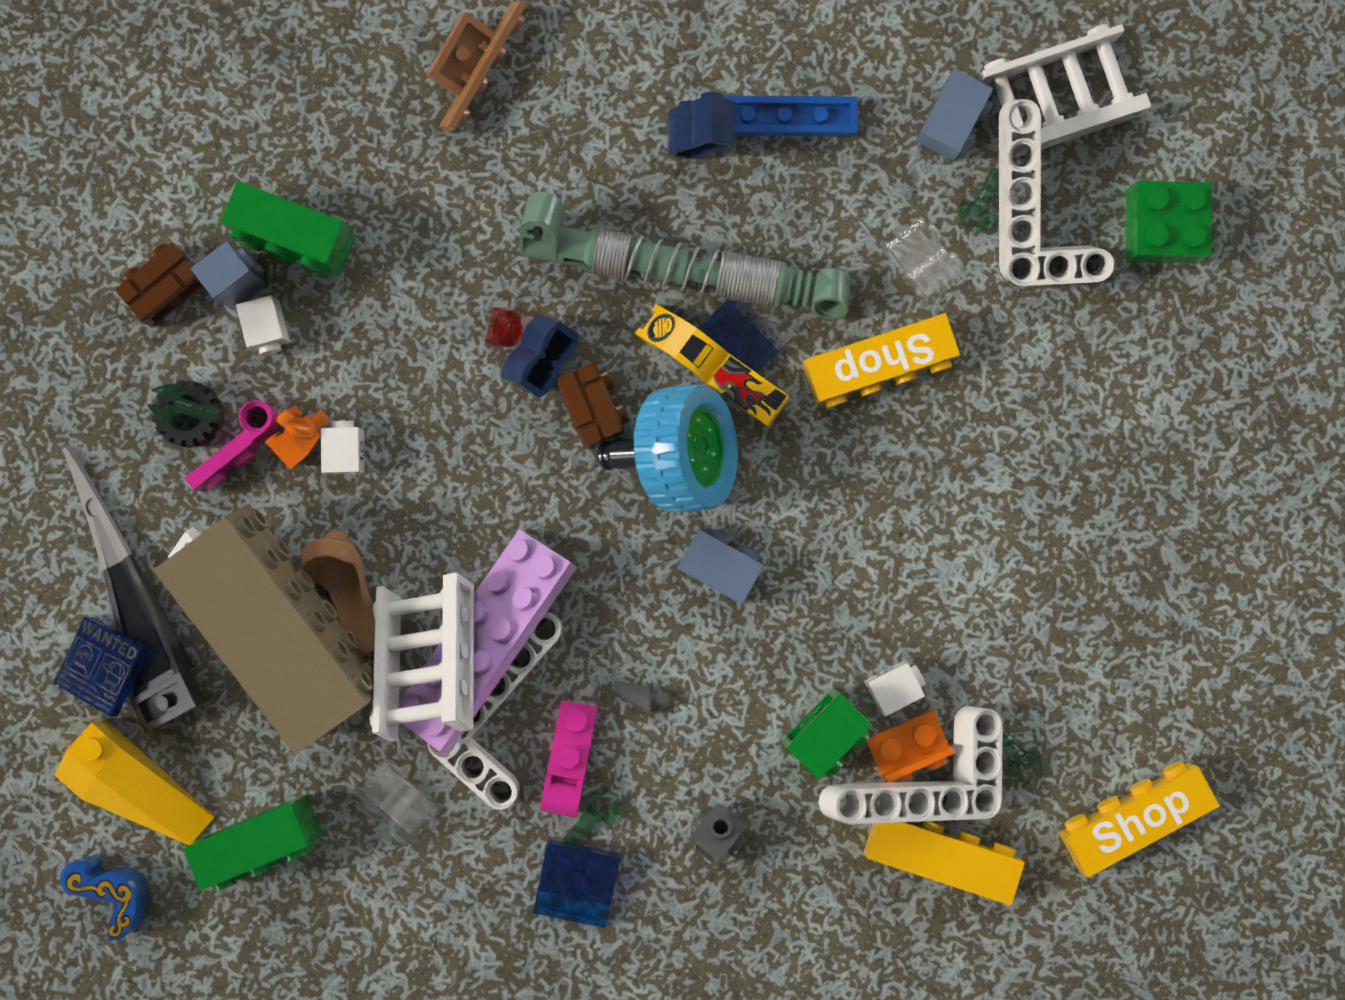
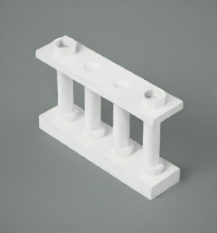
(1090, 116)
(454, 670)

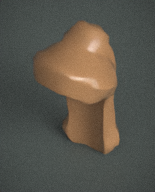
(339, 570)

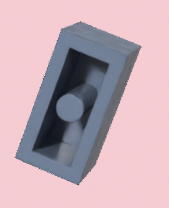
(955, 114)
(230, 274)
(720, 565)

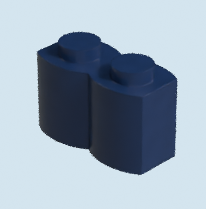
(701, 126)
(537, 360)

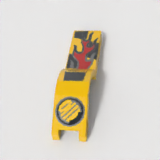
(714, 365)

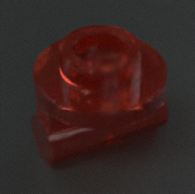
(503, 328)

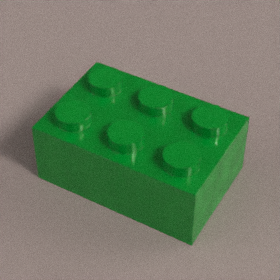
(287, 230)
(254, 845)

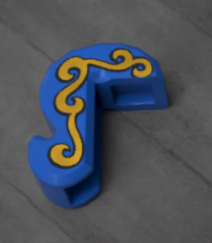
(118, 886)

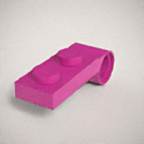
(238, 451)
(568, 759)

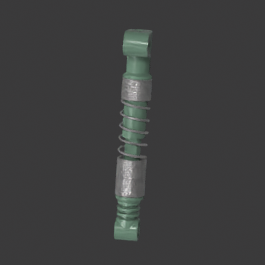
(621, 256)

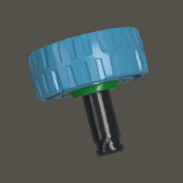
(680, 449)

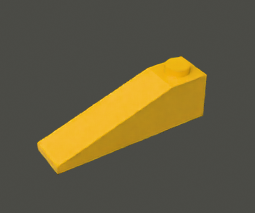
(120, 778)

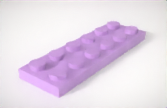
(505, 615)

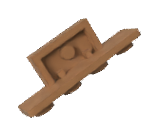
(468, 57)

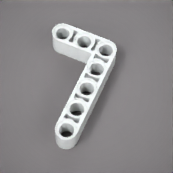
(1030, 211)
(466, 746)
(928, 795)

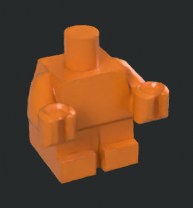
(299, 436)

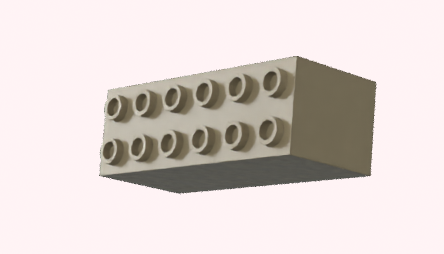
(270, 627)

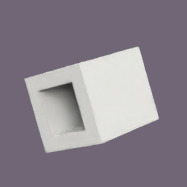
(263, 325)
(342, 449)
(896, 687)

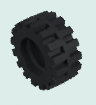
(204, 430)

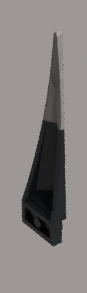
(164, 682)

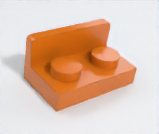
(910, 747)

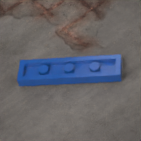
(795, 115)

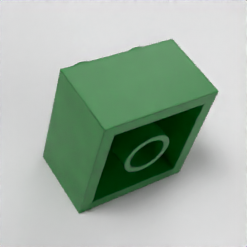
(1168, 222)
(828, 735)

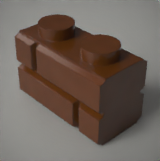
(159, 284)
(590, 404)

